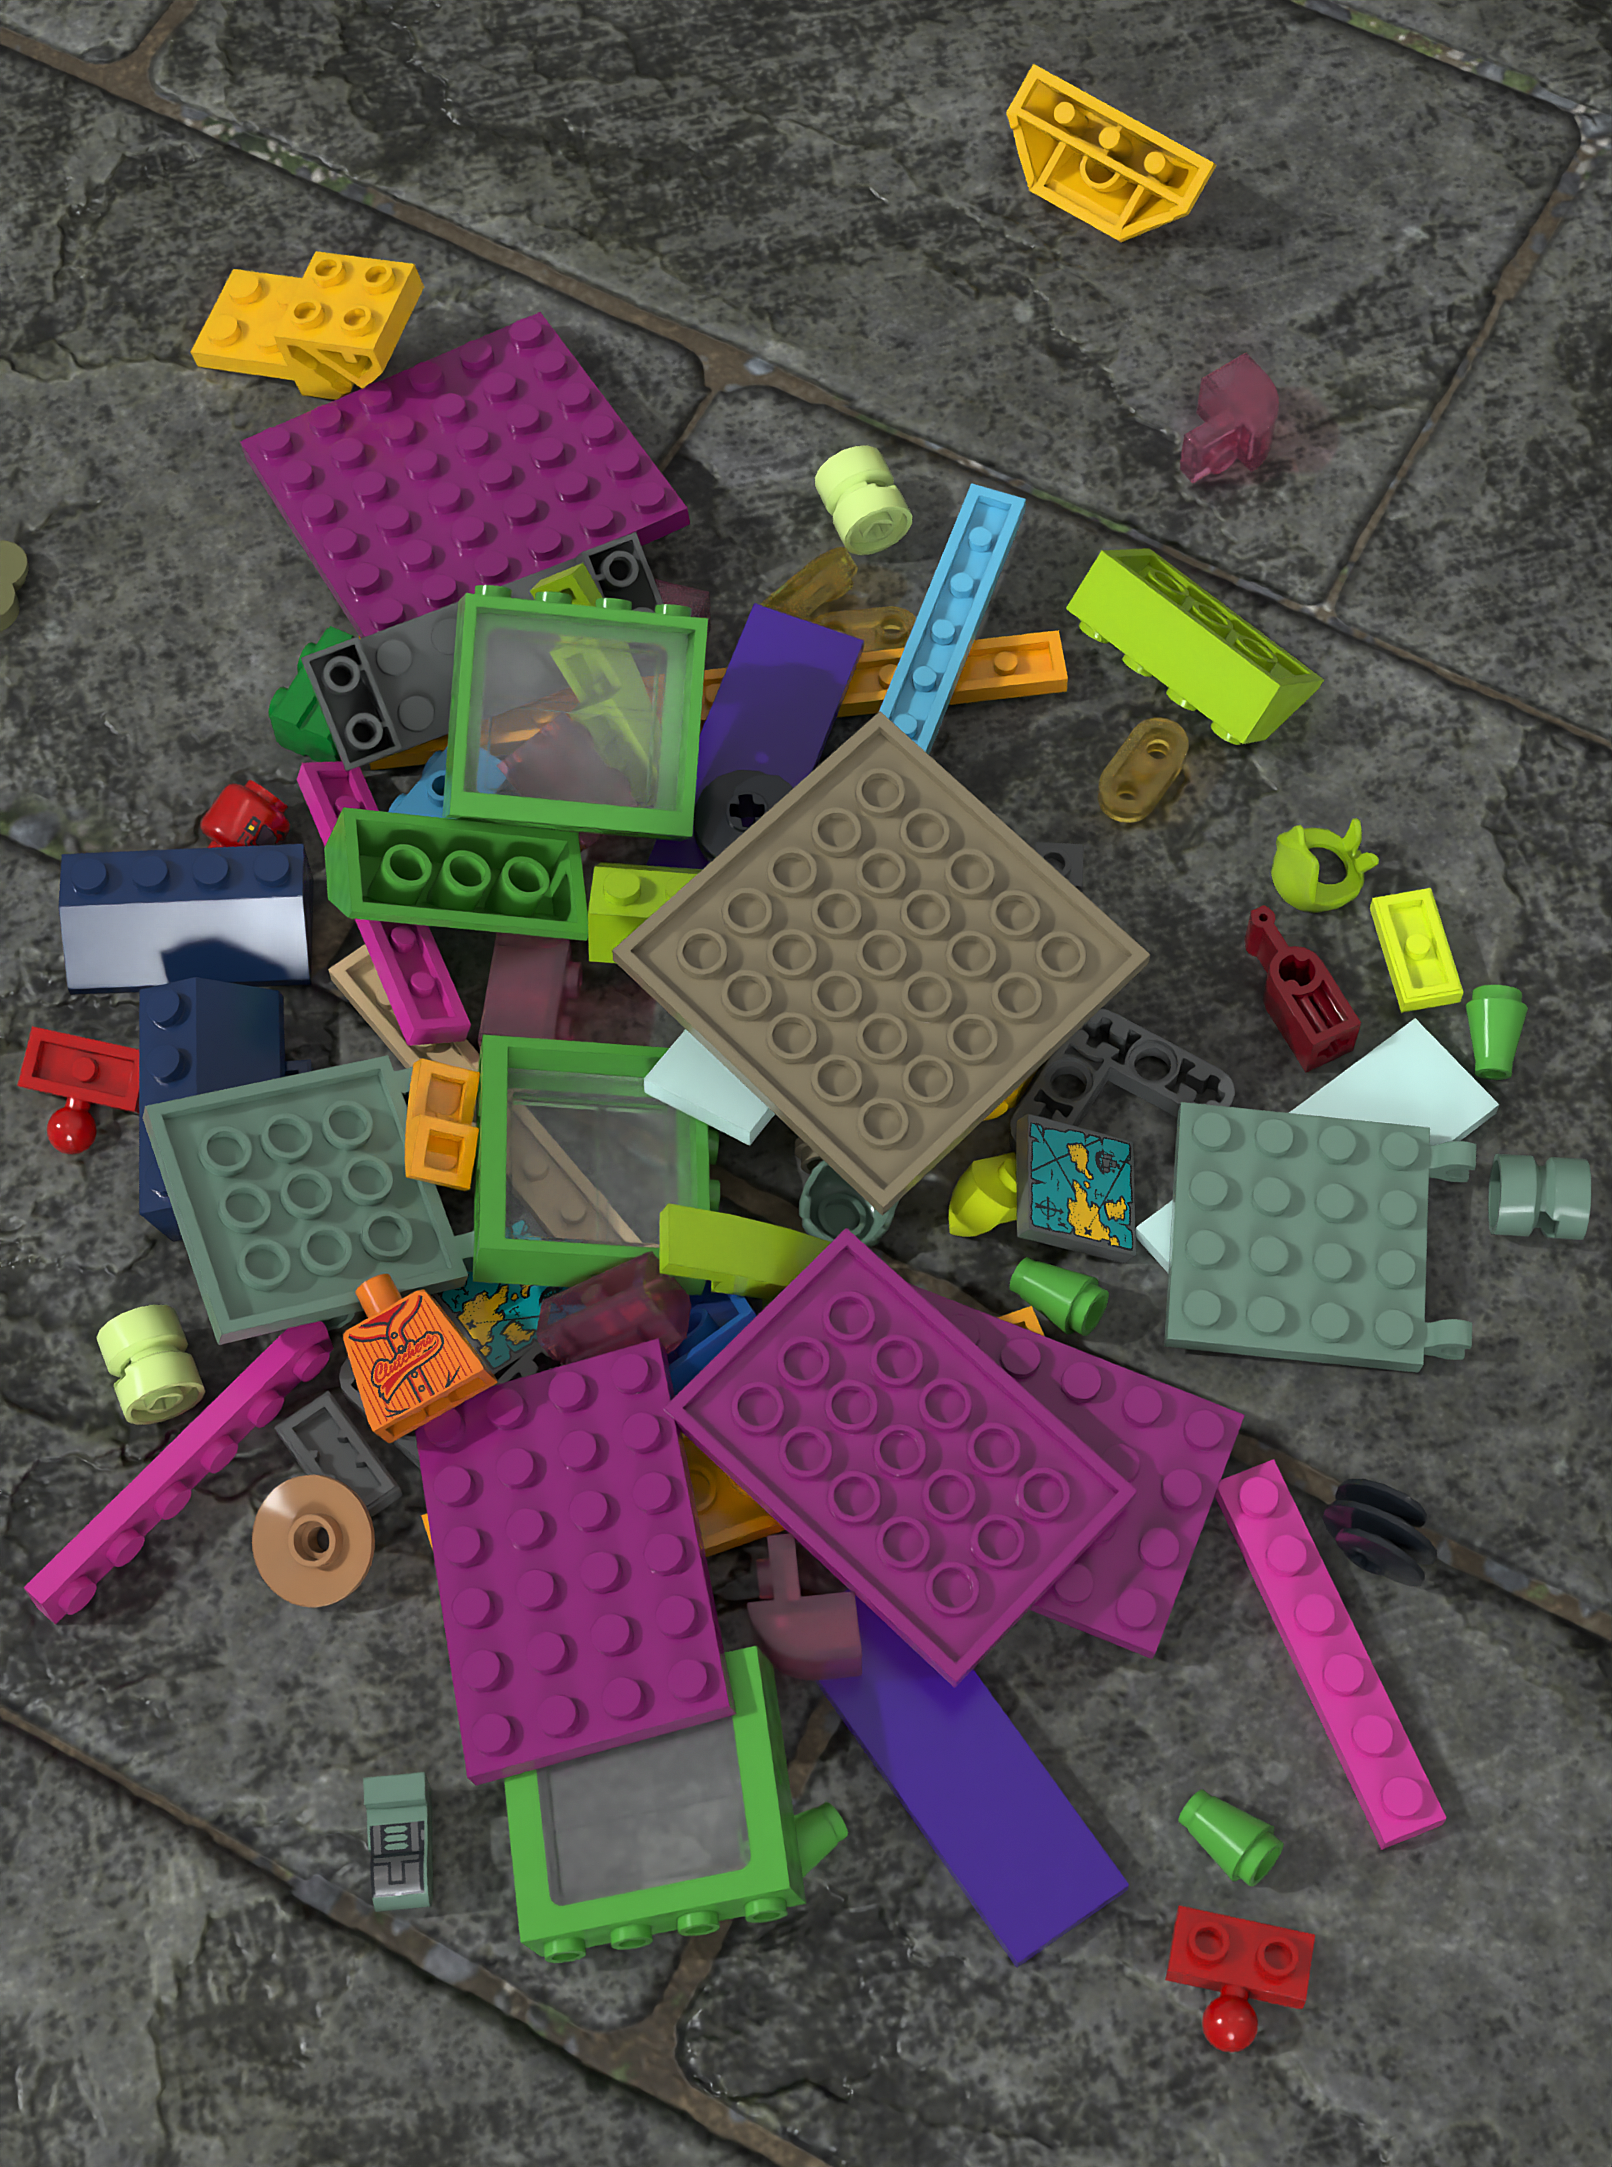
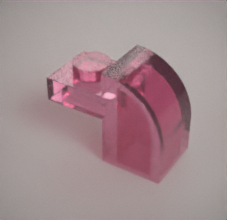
(1239, 420)
(799, 1634)

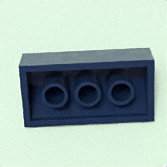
(186, 915)
(195, 1042)

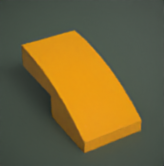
(439, 1124)

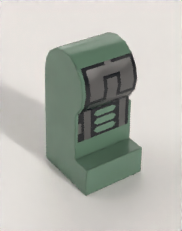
(400, 1840)

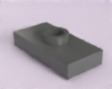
(331, 1446)

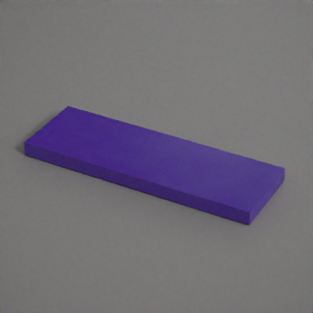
(770, 709)
(975, 1793)

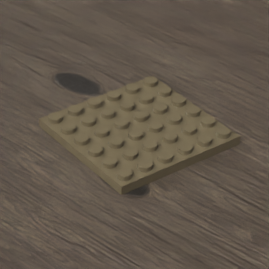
(881, 961)

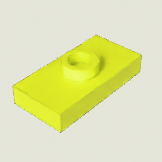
(1416, 950)

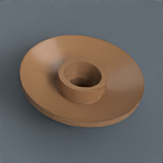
(288, 1546)

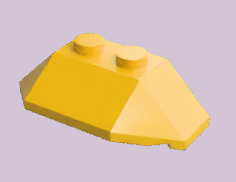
(1101, 160)

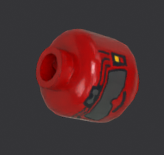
(245, 817)

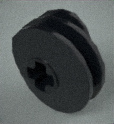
(729, 799)
(1378, 1530)

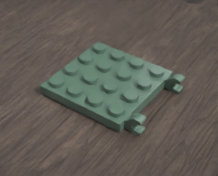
(302, 1197)
(1306, 1238)

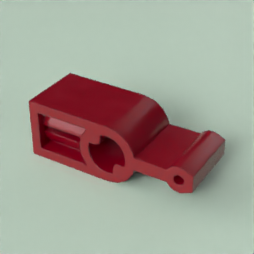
(1301, 995)

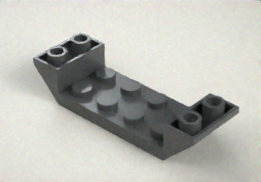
(397, 683)

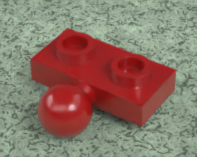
(84, 1074)
(1242, 1963)

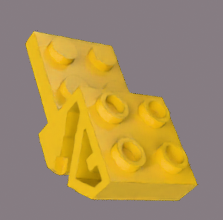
(314, 329)

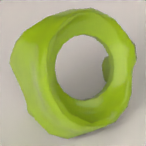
(1297, 869)

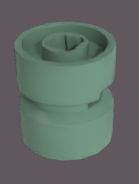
(1540, 1197)

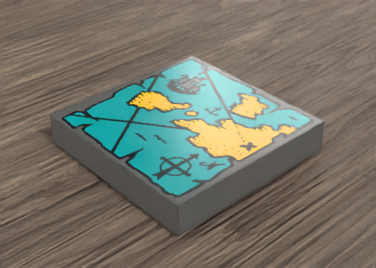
(1075, 1188)
(496, 1318)

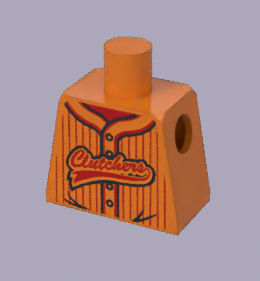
(409, 1359)

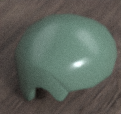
(832, 1205)

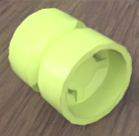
(863, 500)
(150, 1359)

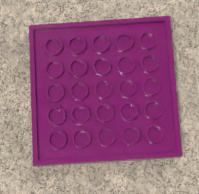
(460, 476)

